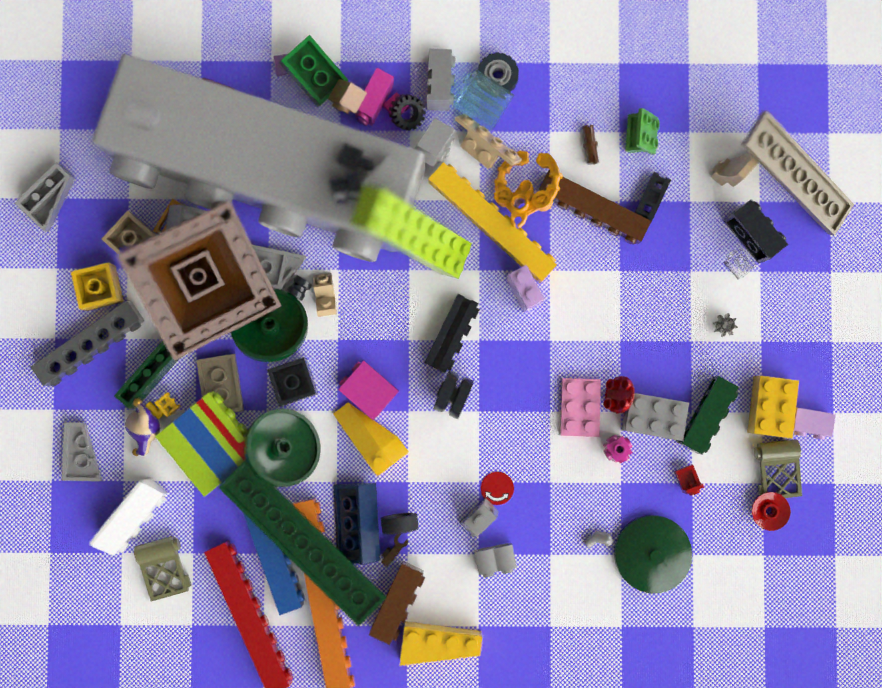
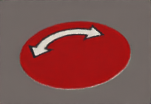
(497, 488)

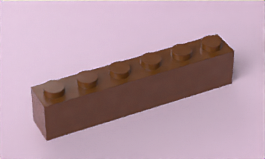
(599, 210)

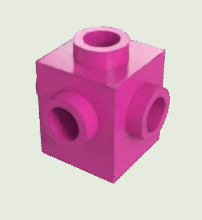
(611, 446)

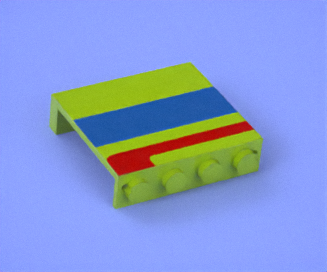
(206, 442)

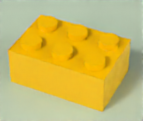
(773, 406)

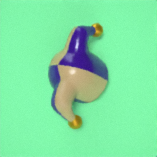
(142, 428)

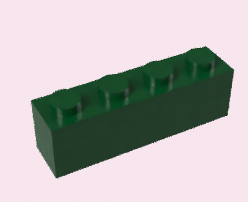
(146, 376)
(708, 415)

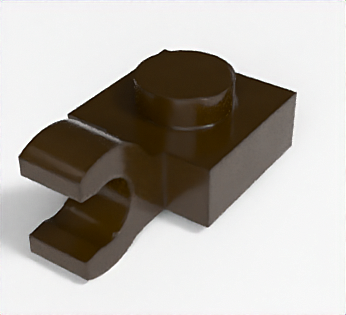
(390, 553)

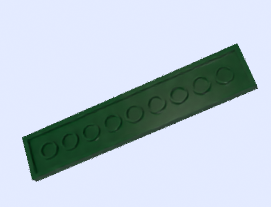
(303, 544)

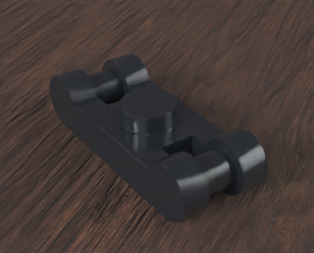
(652, 196)

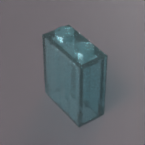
(483, 99)

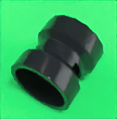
(299, 287)

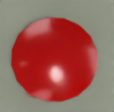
(619, 394)

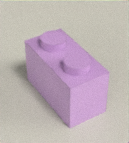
(814, 422)

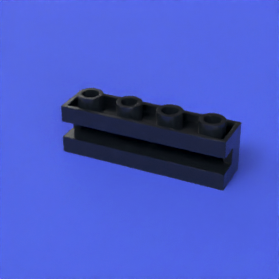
(451, 333)

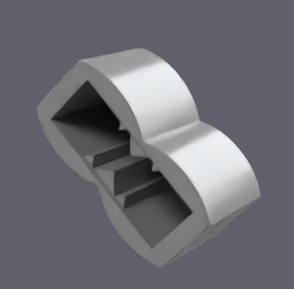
(495, 559)

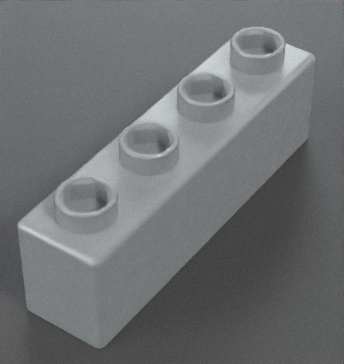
(243, 151)

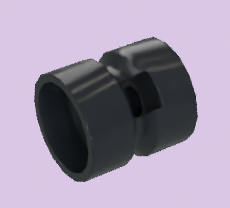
(345, 188)

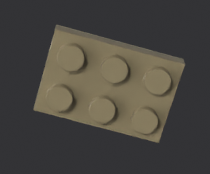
(222, 377)

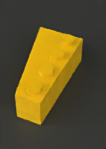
(438, 643)

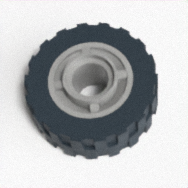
(500, 63)

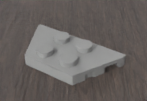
(278, 264)

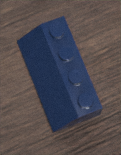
(357, 521)

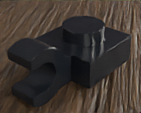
(352, 157)

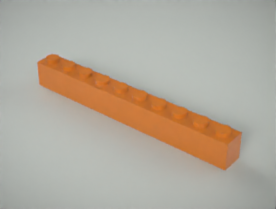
(326, 619)

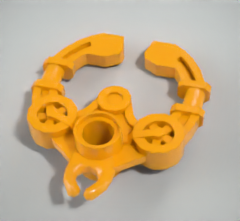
(525, 194)

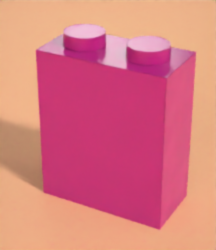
(377, 94)
(367, 389)

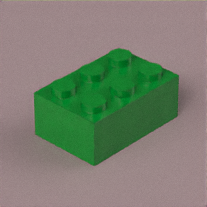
(312, 70)

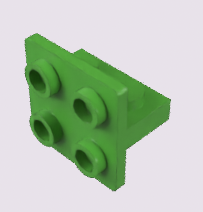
(642, 132)

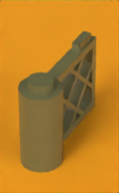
(776, 454)
(161, 552)

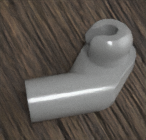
(598, 537)

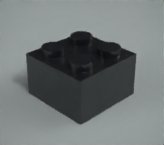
(292, 381)

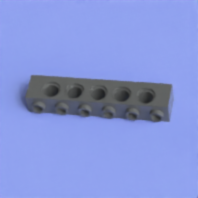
(45, 369)

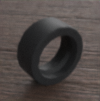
(399, 523)

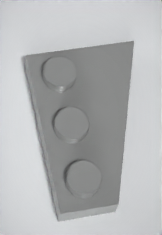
(78, 454)

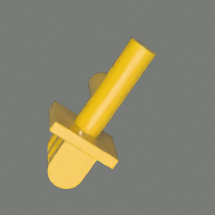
(166, 406)

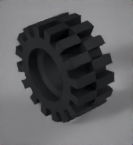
(417, 115)

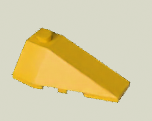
(373, 441)

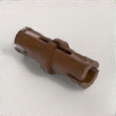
(590, 144)

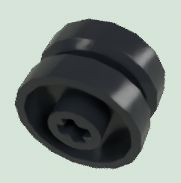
(453, 394)

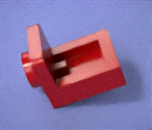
(688, 480)

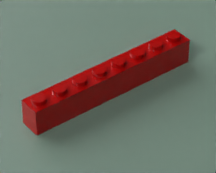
(248, 616)

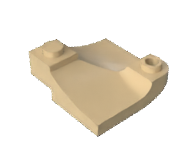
(734, 170)

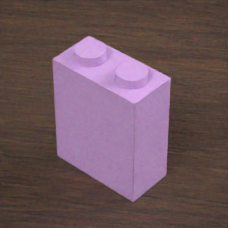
(525, 288)

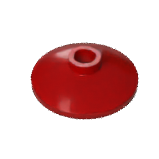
(779, 513)

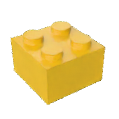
(97, 286)

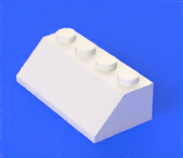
(129, 517)

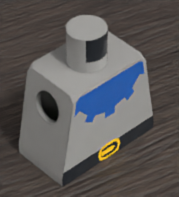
(479, 518)

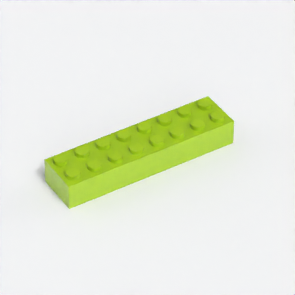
(410, 231)

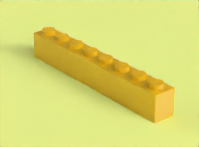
(491, 222)

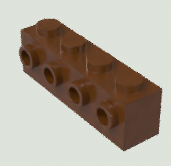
(396, 603)

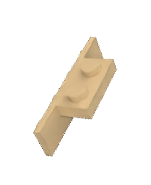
(484, 145)

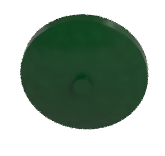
(275, 333)
(282, 447)
(653, 554)

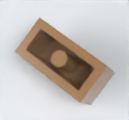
(346, 96)

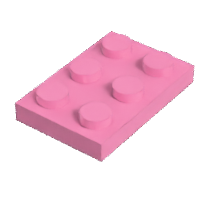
(580, 407)

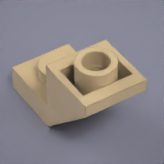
(324, 294)

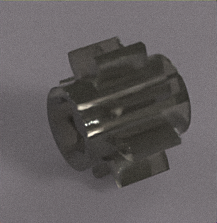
(719, 324)

